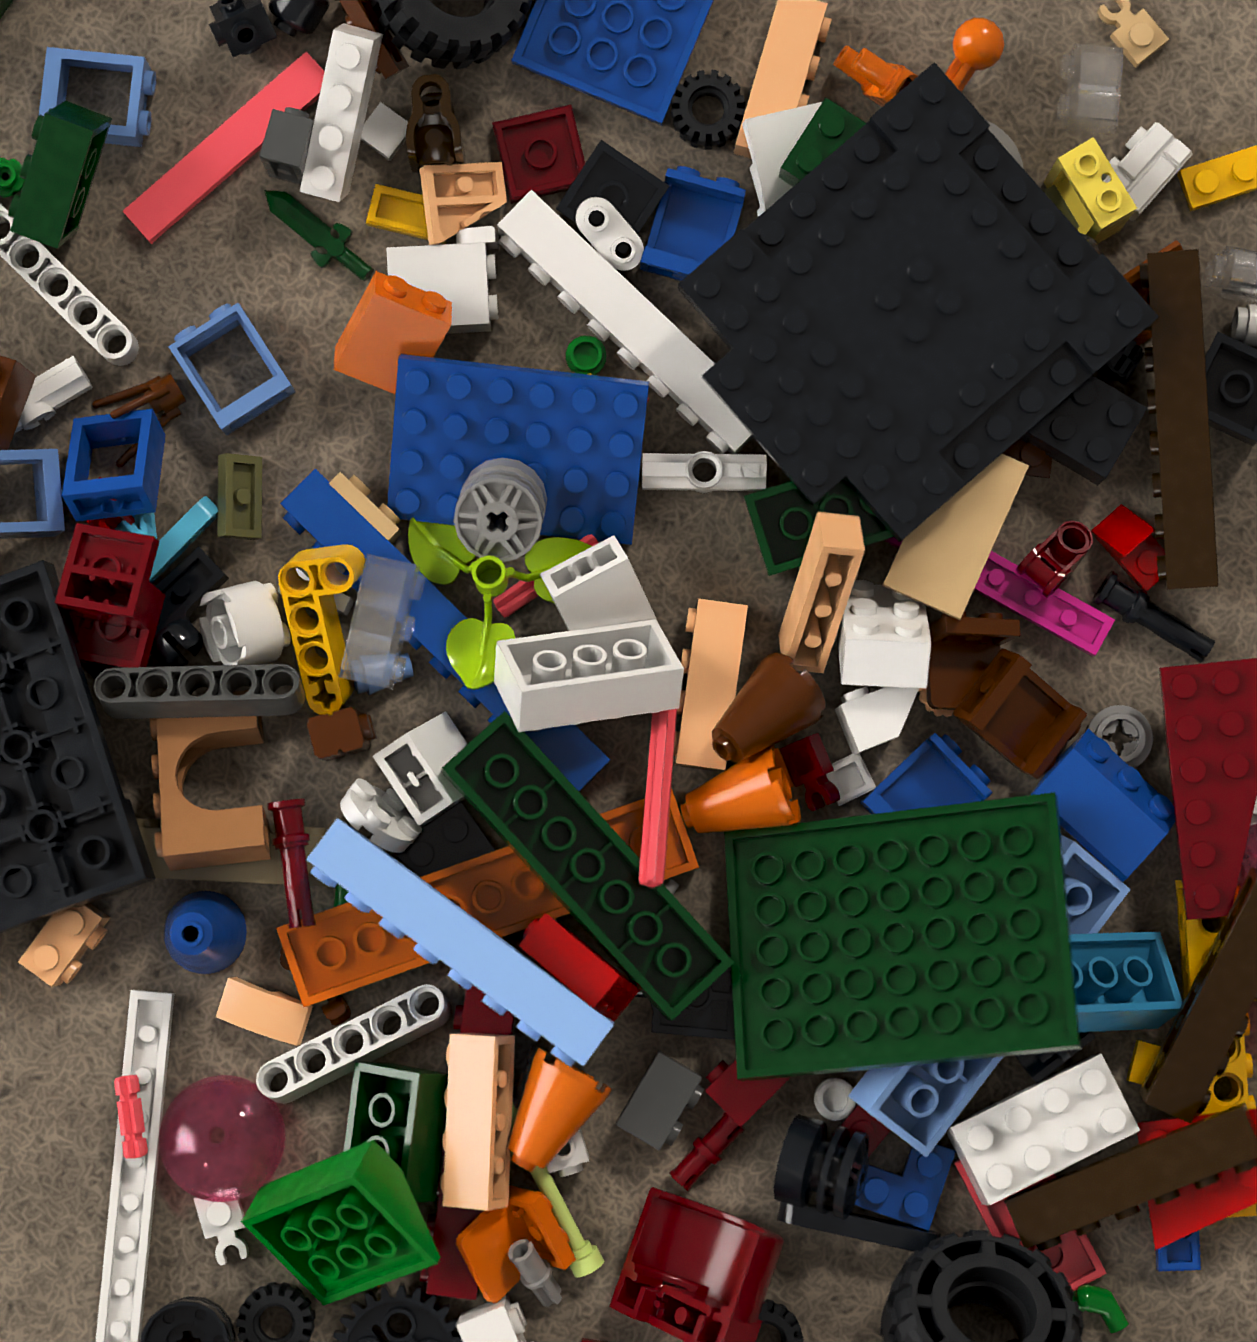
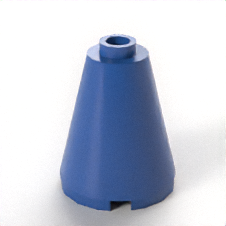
(219, 927)

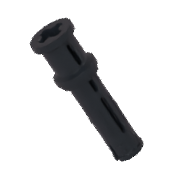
(1138, 608)

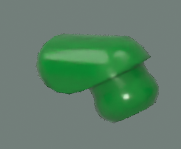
(1102, 1302)

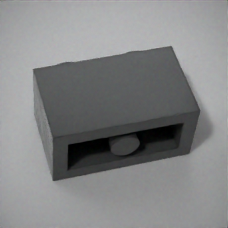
(287, 144)
(660, 1100)

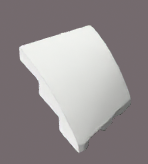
(769, 143)

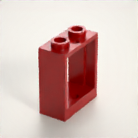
(578, 966)

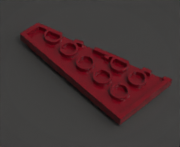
(1212, 775)

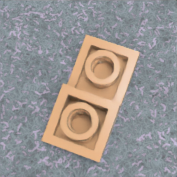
(264, 1011)

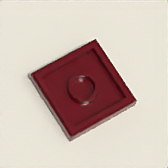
(539, 152)

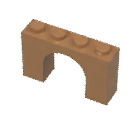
(189, 833)

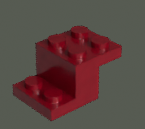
(111, 595)

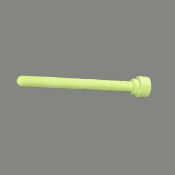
(587, 1255)

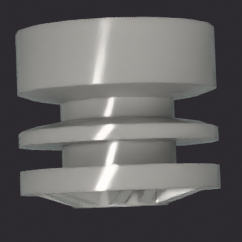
(495, 488)

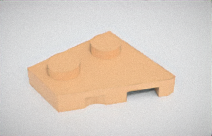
(459, 196)

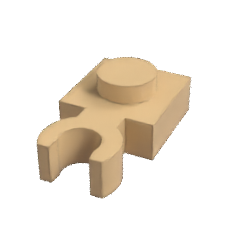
(1135, 33)

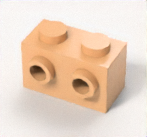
(63, 942)

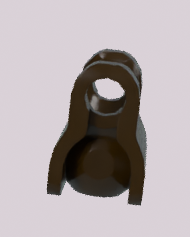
(433, 132)

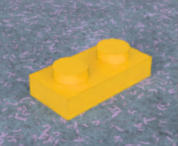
(1219, 178)

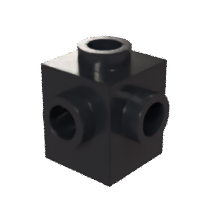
(241, 25)

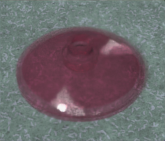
(246, 1155)

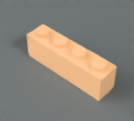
(786, 61)
(821, 591)
(711, 679)
(478, 1121)

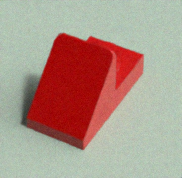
(1131, 545)

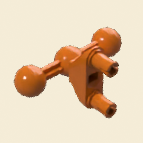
(975, 45)

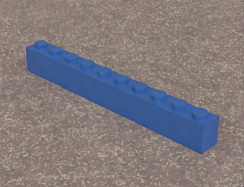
(333, 522)

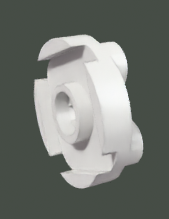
(380, 814)

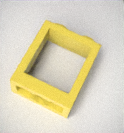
(1096, 205)

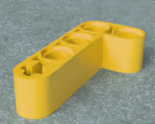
(322, 690)

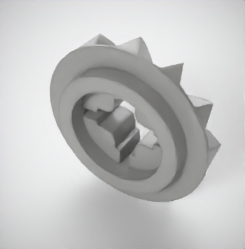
(1132, 724)

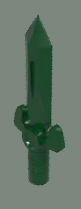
(317, 233)

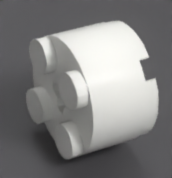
(243, 624)

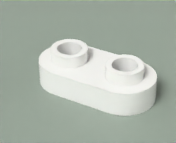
(609, 233)

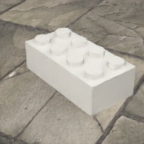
(587, 675)
(1042, 1129)

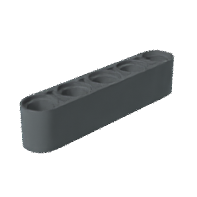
(184, 680)

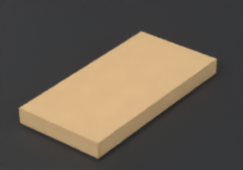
(950, 548)

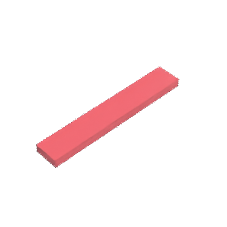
(223, 150)

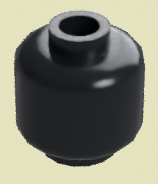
(298, 15)

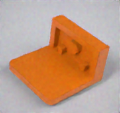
(488, 1238)

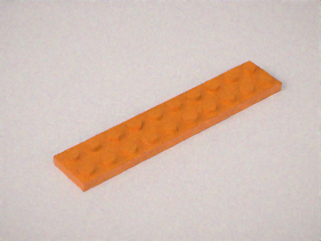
(495, 888)

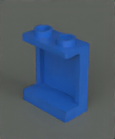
(691, 222)
(929, 778)

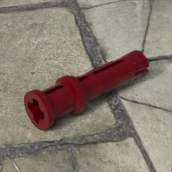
(291, 841)

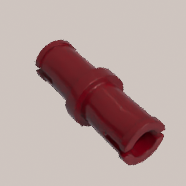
(706, 1152)

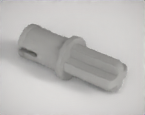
(535, 1272)

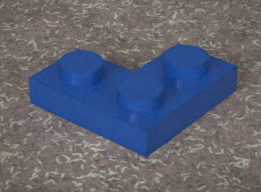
(910, 1195)

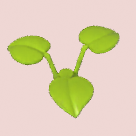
(442, 556)

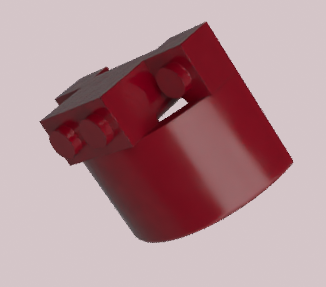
(709, 1253)

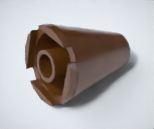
(768, 709)

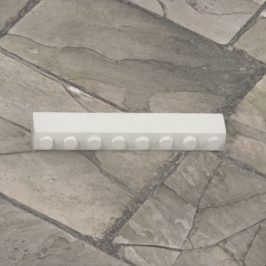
(621, 315)

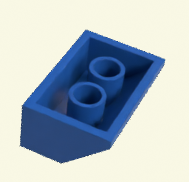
(1107, 804)

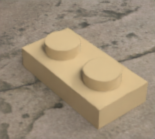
(356, 494)

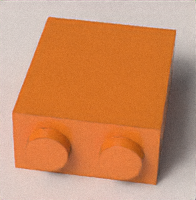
(387, 323)

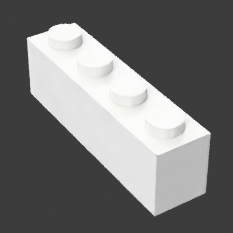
(341, 112)

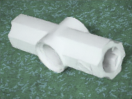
(52, 391)
(675, 472)

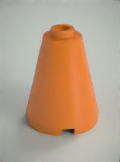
(744, 797)
(552, 1110)

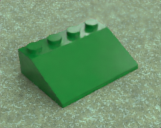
(343, 1223)

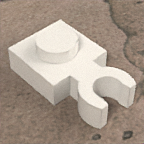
(222, 1220)

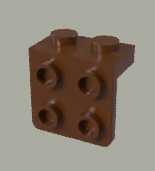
(962, 653)

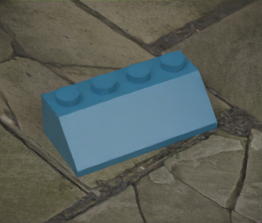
(1123, 981)

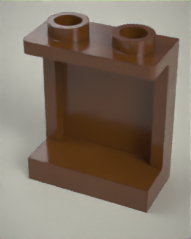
(1019, 714)

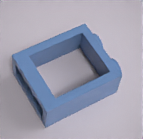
(142, 84)
(254, 402)
(47, 494)

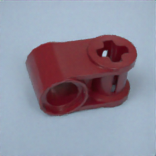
(1052, 560)

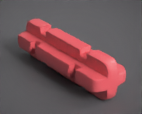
(130, 1116)

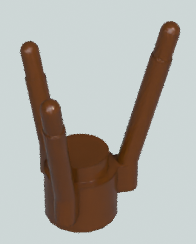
(159, 392)

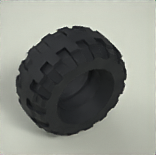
(984, 1273)

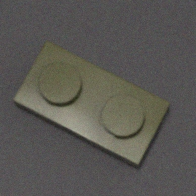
(239, 496)

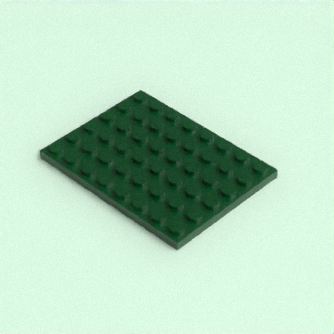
(900, 939)

